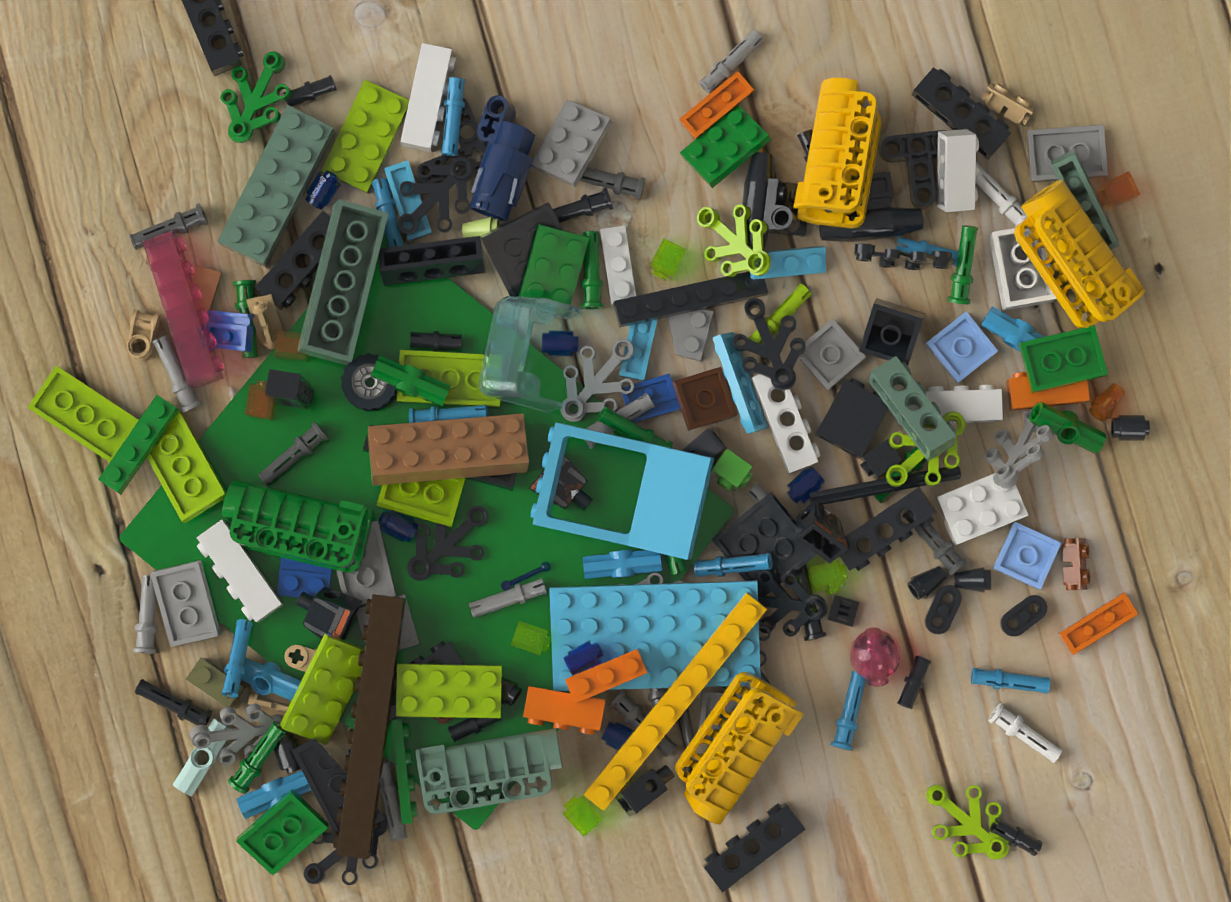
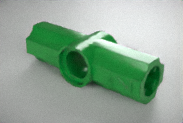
(410, 381)
(1068, 427)

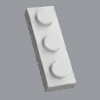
(617, 263)

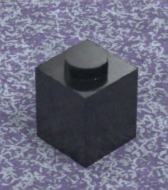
(879, 459)

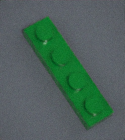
(138, 444)
(405, 782)

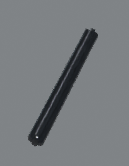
(880, 486)

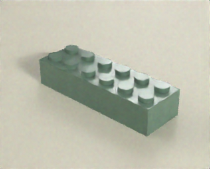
(276, 186)
(342, 282)

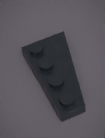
(325, 779)

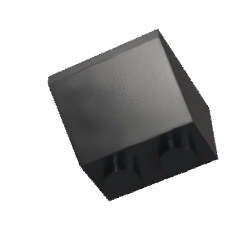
(891, 331)

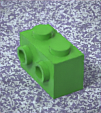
(731, 471)

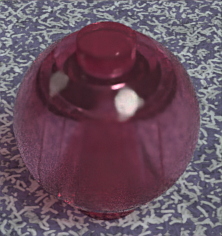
(875, 656)

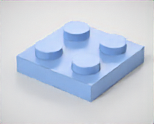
(961, 347)
(1026, 555)

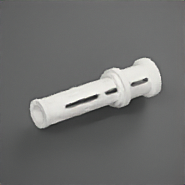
(1007, 204)
(1012, 726)

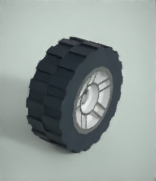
(356, 390)

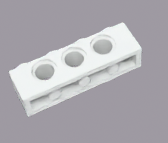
(793, 459)

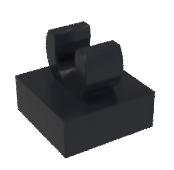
(843, 610)

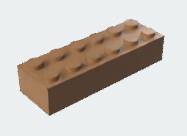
(447, 449)

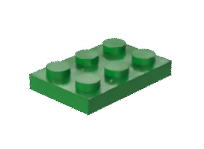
(725, 146)
(554, 264)
(1063, 359)
(282, 832)

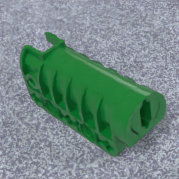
(298, 519)

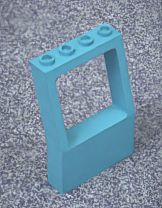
(667, 501)

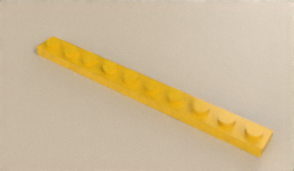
(675, 701)

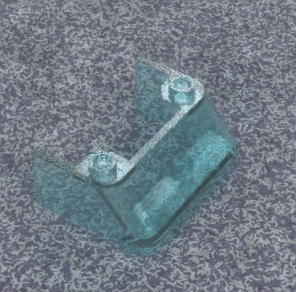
(508, 346)

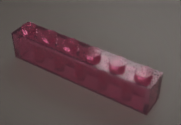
(183, 310)

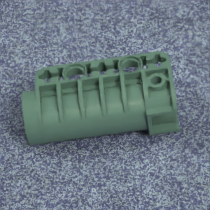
(488, 764)

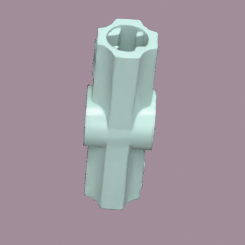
(193, 771)

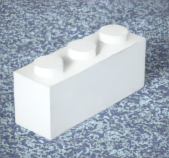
(957, 170)

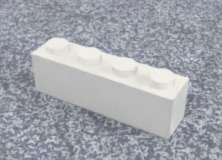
(426, 98)
(974, 405)
(240, 572)

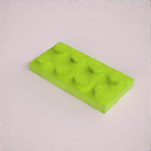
(366, 136)
(455, 369)
(82, 413)
(185, 471)
(324, 690)
(448, 690)

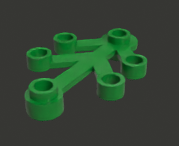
(255, 100)

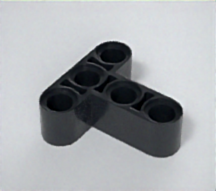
(913, 159)

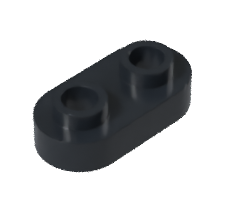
(943, 610)
(1023, 616)

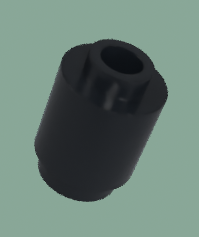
(1130, 427)
(284, 754)

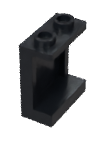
(852, 418)

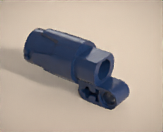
(503, 163)

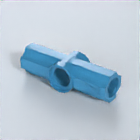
(1009, 329)
(621, 564)
(269, 678)
(271, 793)

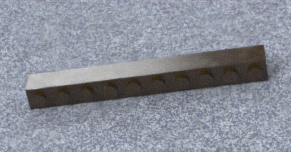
(370, 726)

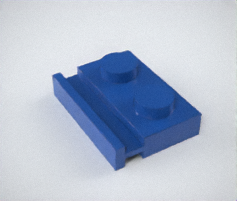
(231, 330)
(660, 392)
(300, 577)

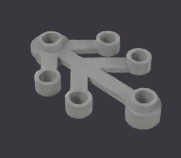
(595, 383)
(1007, 475)
(245, 731)

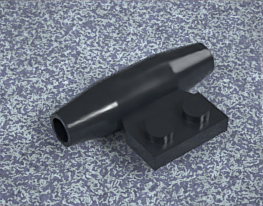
(755, 194)
(880, 218)

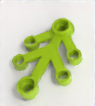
(738, 241)
(917, 456)
(970, 825)

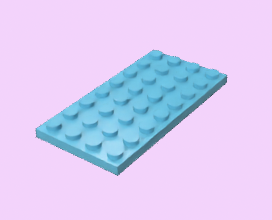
(659, 620)

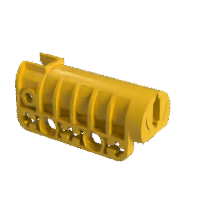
(833, 156)
(1077, 255)
(737, 747)

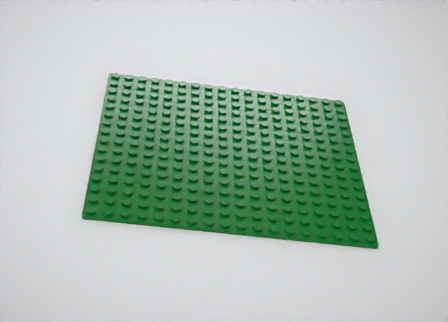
(342, 471)

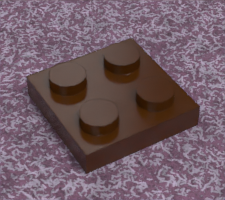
(704, 398)

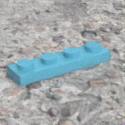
(740, 384)

